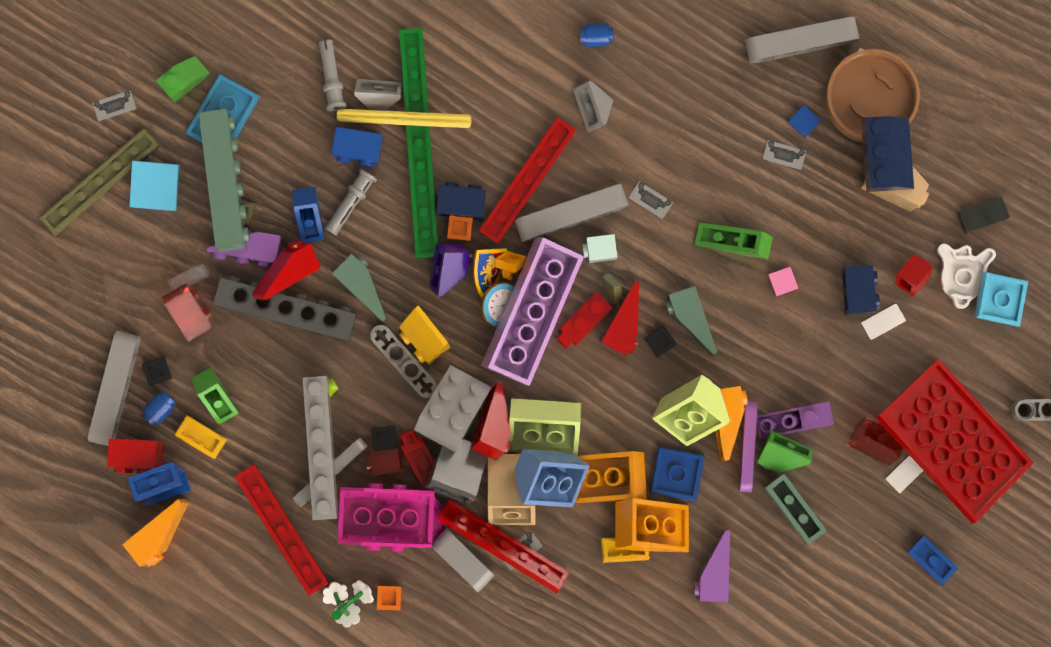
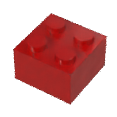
(134, 454)

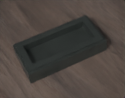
(983, 215)

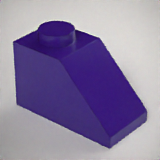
(448, 267)

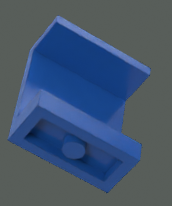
(159, 484)

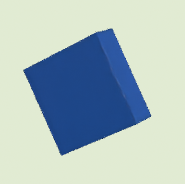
(804, 121)

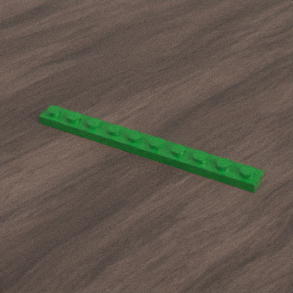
(419, 144)

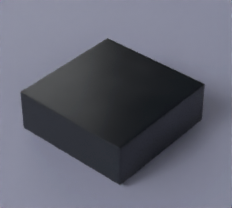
(660, 341)
(157, 371)
(384, 438)

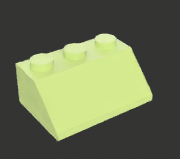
(692, 410)
(544, 425)

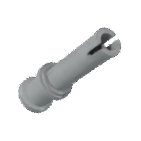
(332, 85)
(356, 192)

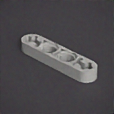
(405, 360)
(341, 463)

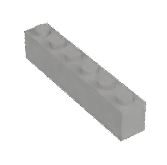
(320, 448)

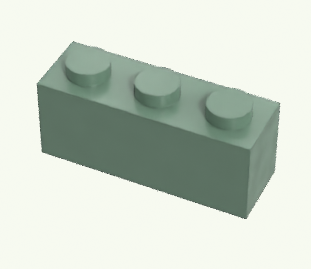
(794, 509)

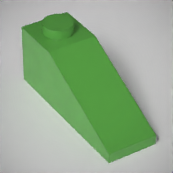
(734, 240)

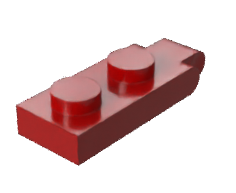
(584, 320)
(417, 456)

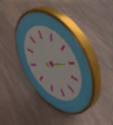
(495, 301)

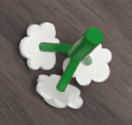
(347, 612)

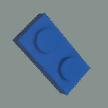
(932, 560)

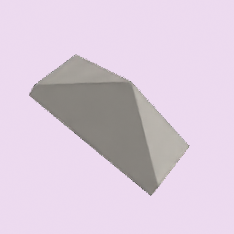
(377, 93)
(593, 105)

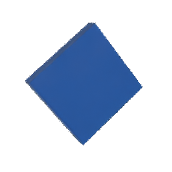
(677, 474)

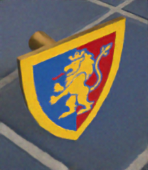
(484, 269)

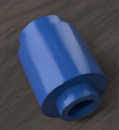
(596, 35)
(158, 408)

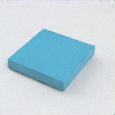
(154, 185)
(1001, 299)

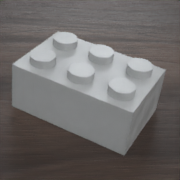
(452, 408)

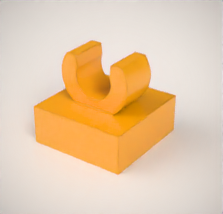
(510, 263)

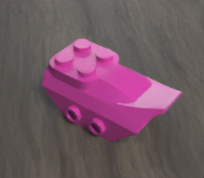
(388, 517)

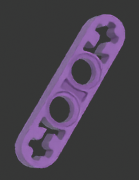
(748, 447)

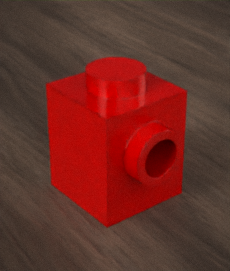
(913, 275)

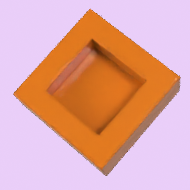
(460, 228)
(389, 597)

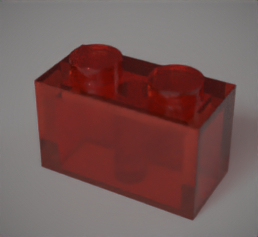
(188, 312)
(875, 442)
(385, 462)

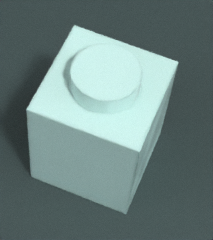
(600, 248)

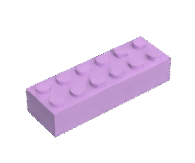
(532, 311)

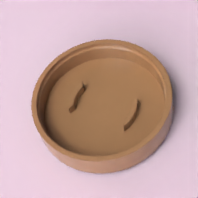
(870, 86)

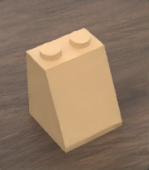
(906, 199)
(503, 494)

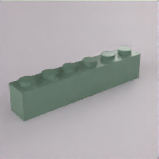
(222, 180)

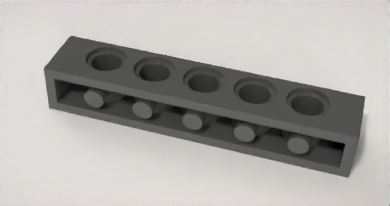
(342, 330)

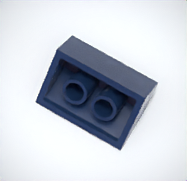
(887, 154)

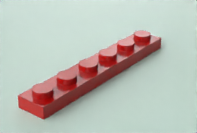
(527, 181)
(281, 530)
(503, 546)

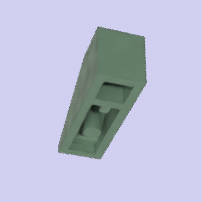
(359, 282)
(690, 315)

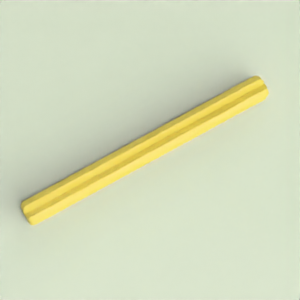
(404, 118)

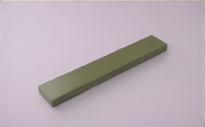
(99, 182)

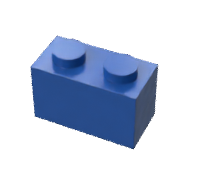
(357, 146)

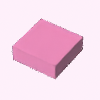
(782, 281)

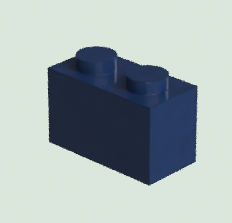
(461, 201)
(860, 290)

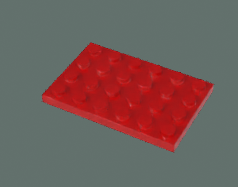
(955, 441)

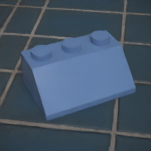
(549, 477)

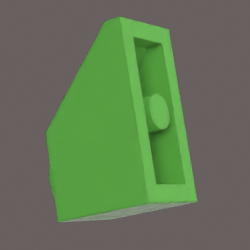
(182, 78)
(214, 395)
(783, 453)

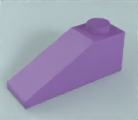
(714, 577)

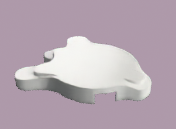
(962, 272)

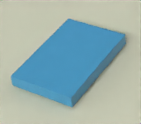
(229, 96)

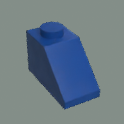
(308, 214)

